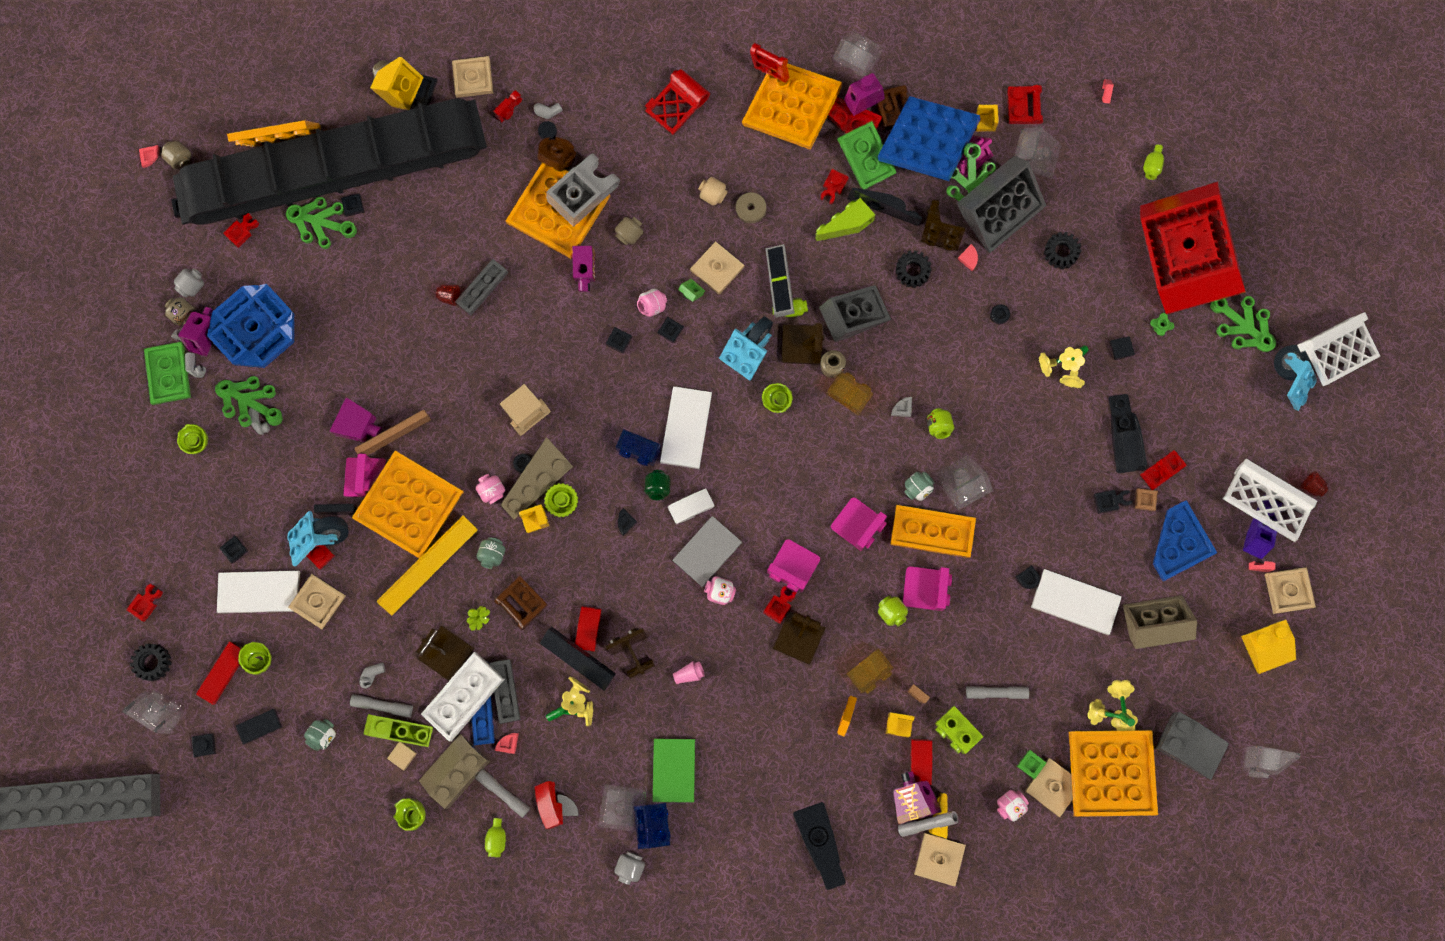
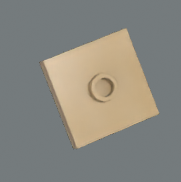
(472, 77)
(717, 268)
(1290, 590)
(316, 601)
(1052, 788)
(939, 859)

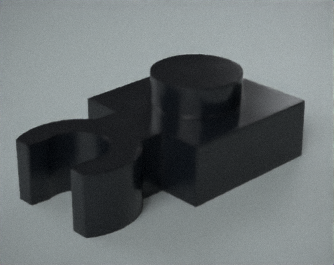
(1109, 501)

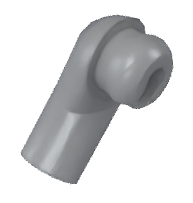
(545, 111)
(193, 368)
(256, 424)
(369, 674)

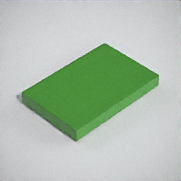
(862, 153)
(167, 373)
(673, 770)

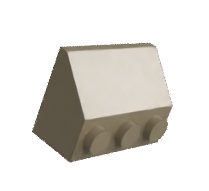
(1160, 622)
(453, 771)

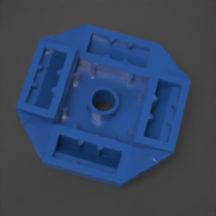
(235, 318)

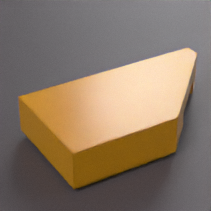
(847, 715)

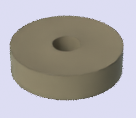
(751, 199)

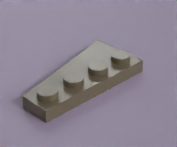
(540, 474)

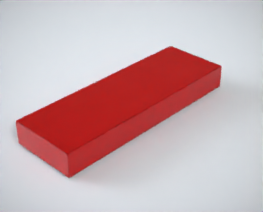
(220, 674)

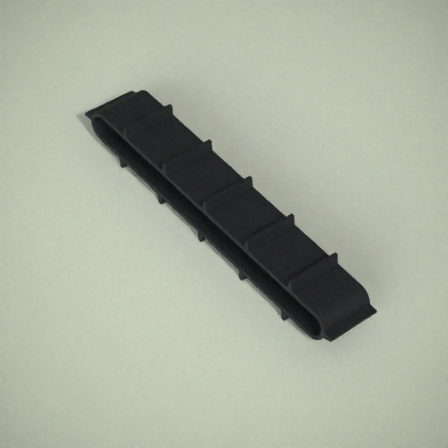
(329, 161)

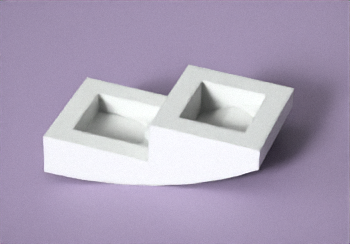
(691, 506)

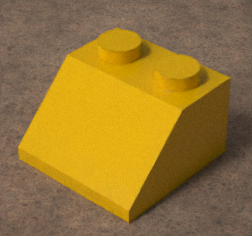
(397, 83)
(1270, 646)

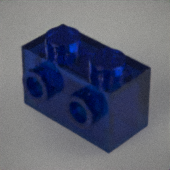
(638, 447)
(652, 826)

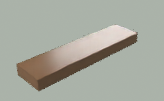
(393, 433)

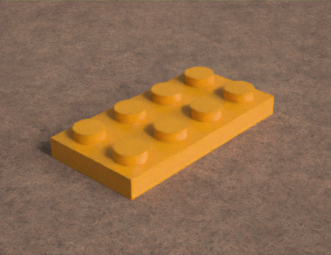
(933, 531)

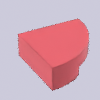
(1108, 88)
(149, 155)
(969, 257)
(1267, 566)
(507, 743)

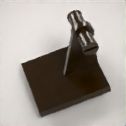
(939, 233)
(802, 344)
(633, 637)
(799, 637)
(443, 652)

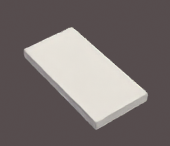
(686, 427)
(257, 591)
(1076, 602)
(462, 696)

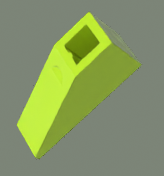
(850, 221)
(398, 730)

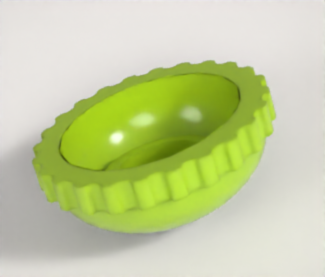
(561, 496)

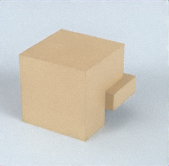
(524, 409)

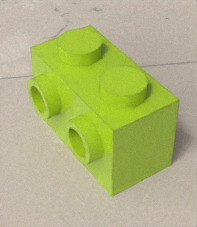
(958, 731)

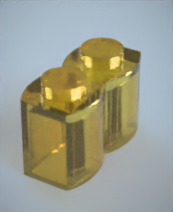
(850, 393)
(870, 671)

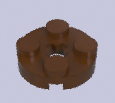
(548, 153)

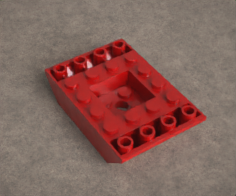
(1195, 274)

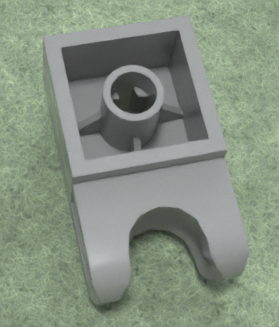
(585, 186)

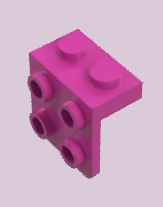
(858, 524)
(793, 566)
(927, 588)

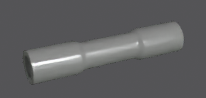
(983, 692)
(369, 703)
(493, 785)
(940, 820)

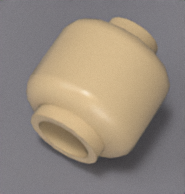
(712, 191)

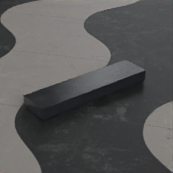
(577, 658)

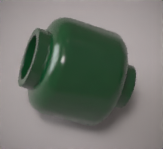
(657, 485)

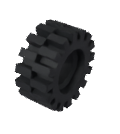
(1062, 239)
(918, 259)
(142, 654)

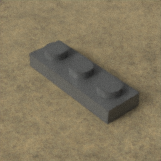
(481, 287)
(506, 693)

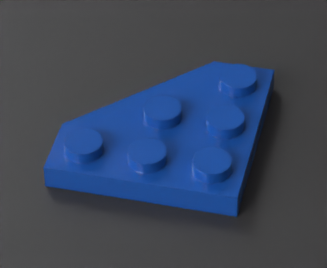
(1181, 542)

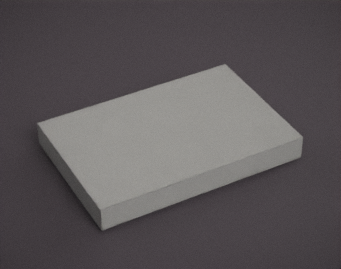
(707, 551)

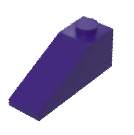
(1260, 537)

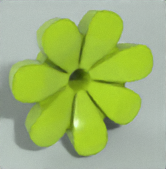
(478, 617)

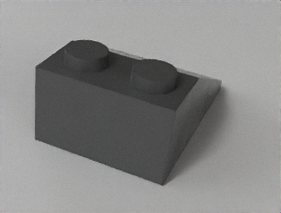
(854, 312)
(1192, 745)

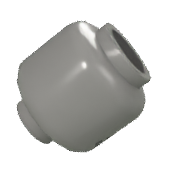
(188, 282)
(629, 868)

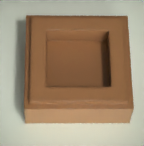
(1146, 499)
(918, 694)

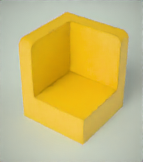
(988, 118)
(534, 518)
(899, 724)

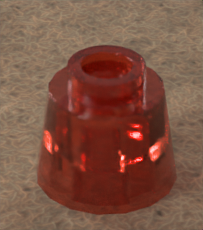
(448, 294)
(1315, 484)

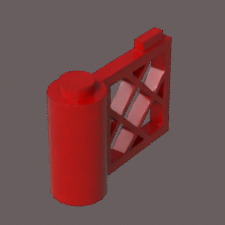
(688, 90)

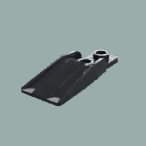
(885, 204)
(1126, 436)
(820, 843)

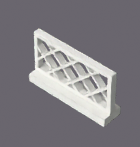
(1347, 329)
(1275, 489)

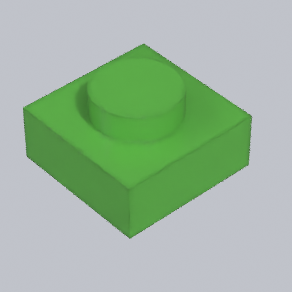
(691, 290)
(1031, 764)

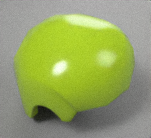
(781, 394)
(189, 436)
(250, 663)
(403, 809)

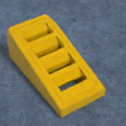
(943, 831)

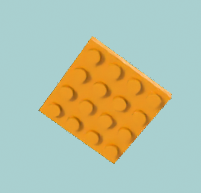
(793, 108)
(273, 133)
(542, 221)
(407, 504)
(1113, 773)

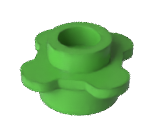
(1156, 324)

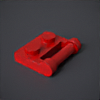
(769, 63)
(1019, 105)

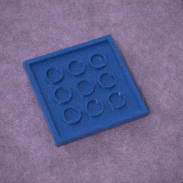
(929, 138)

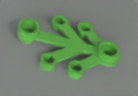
(972, 181)
(319, 220)
(1246, 325)
(247, 399)

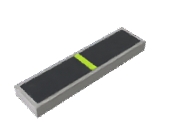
(779, 281)

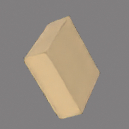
(402, 756)

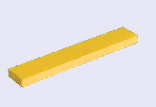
(426, 565)

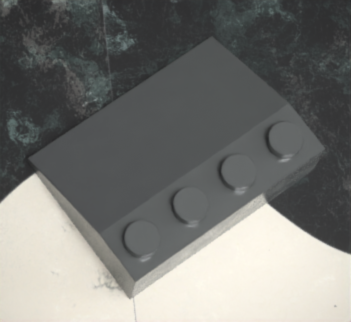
(1002, 203)

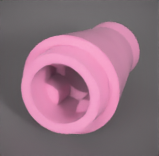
(689, 673)

